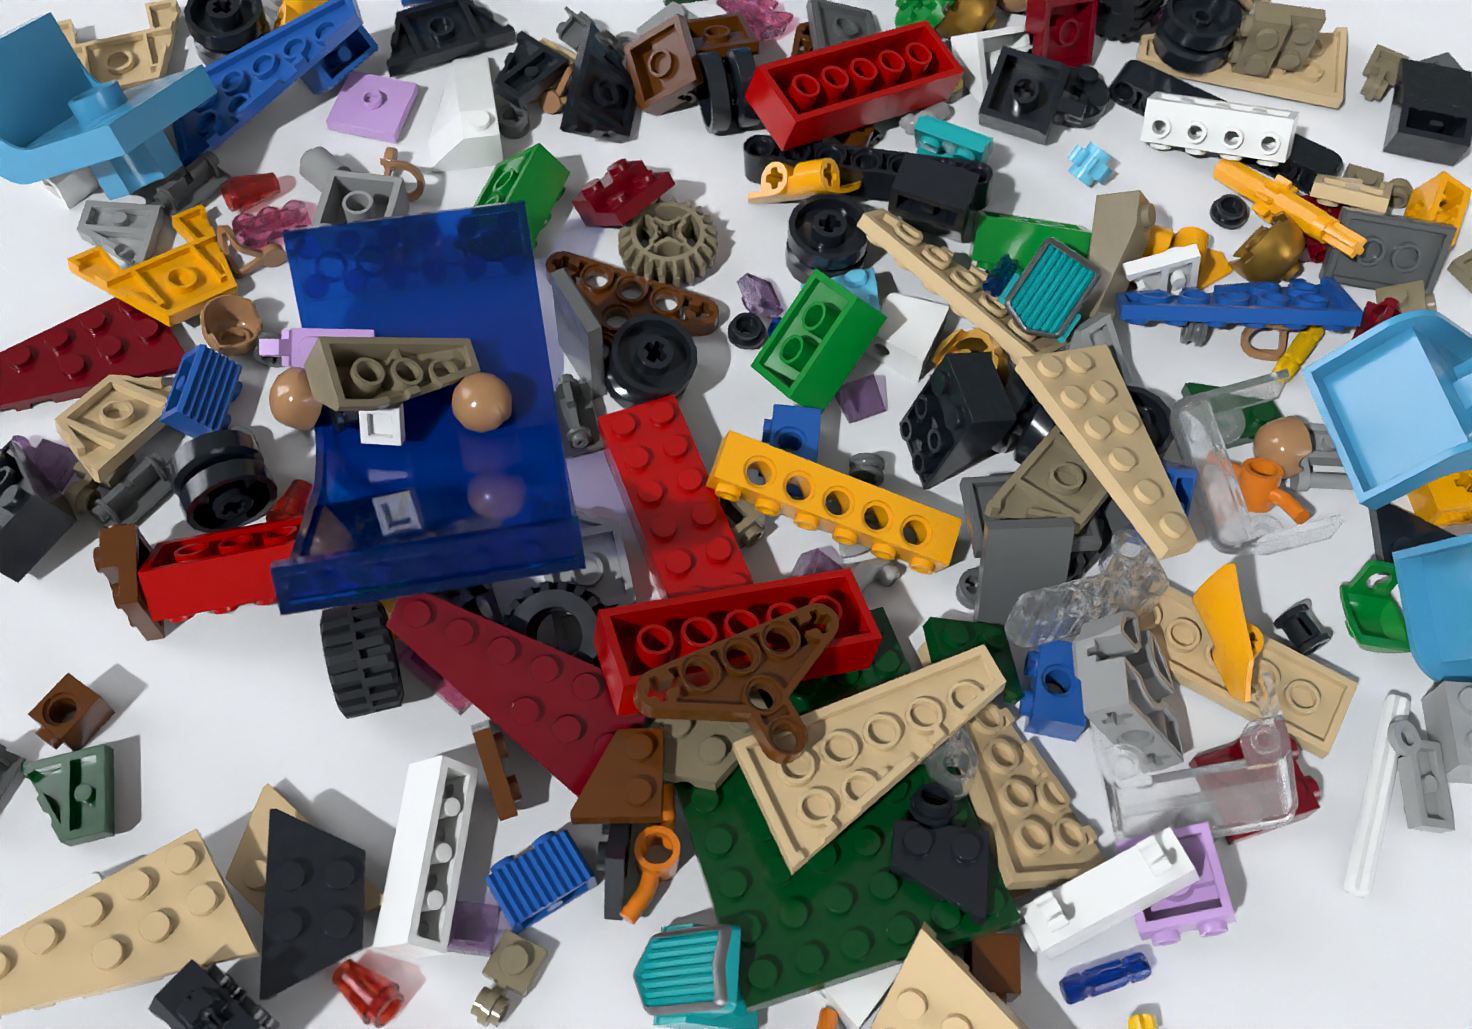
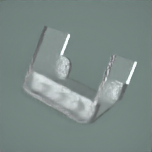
(1201, 430)
(1228, 795)

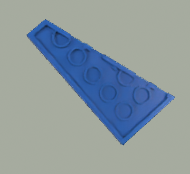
(260, 73)
(1246, 303)

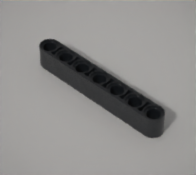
(1307, 159)
(869, 165)

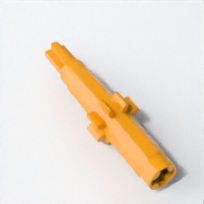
(1279, 195)

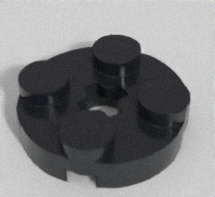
(1091, 91)

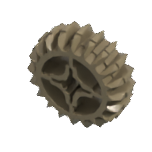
(669, 255)

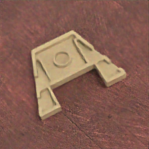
(132, 56)

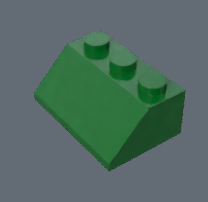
(531, 177)
(1020, 237)
(818, 342)

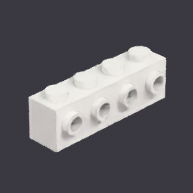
(1219, 127)
(426, 858)

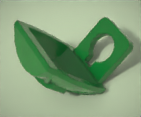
(1373, 613)

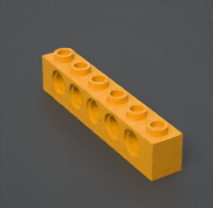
(934, 529)

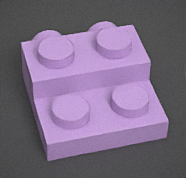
(1196, 907)

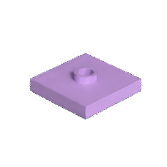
(372, 106)

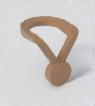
(552, 100)
(391, 162)
(271, 255)
(1264, 354)

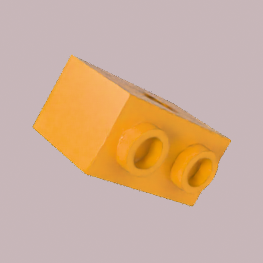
(1440, 200)
(1445, 500)

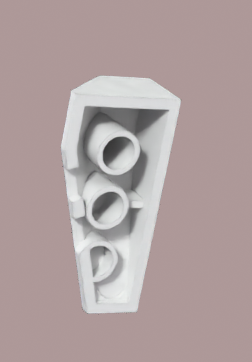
(980, 51)
(466, 120)

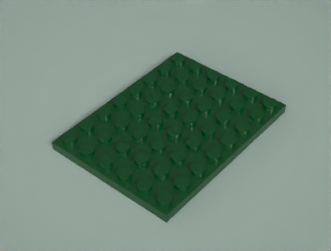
(844, 905)

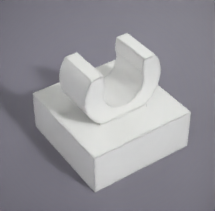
(383, 426)

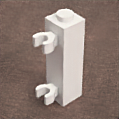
(1107, 894)

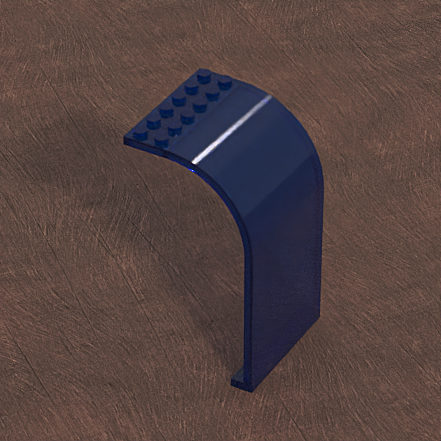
(449, 500)

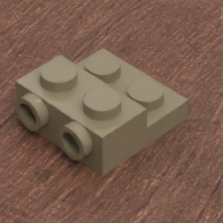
(1275, 38)

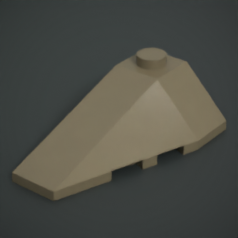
(1118, 236)
(384, 370)

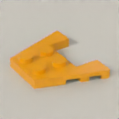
(170, 284)

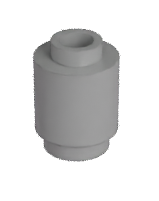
(316, 164)

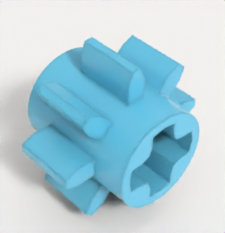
(1089, 164)

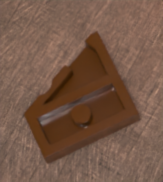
(491, 752)
(626, 781)

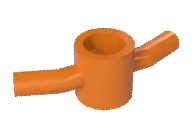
(1260, 487)
(651, 873)

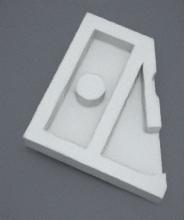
(1167, 270)

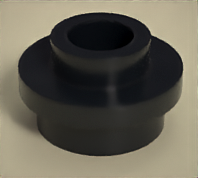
(1228, 211)
(746, 323)
(933, 804)

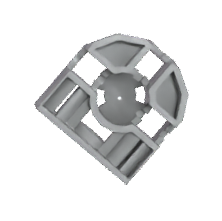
(1124, 687)

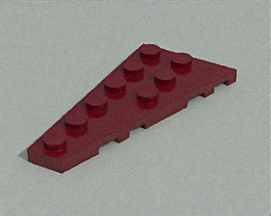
(83, 351)
(530, 690)

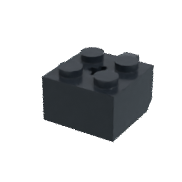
(1048, 100)
(208, 1000)

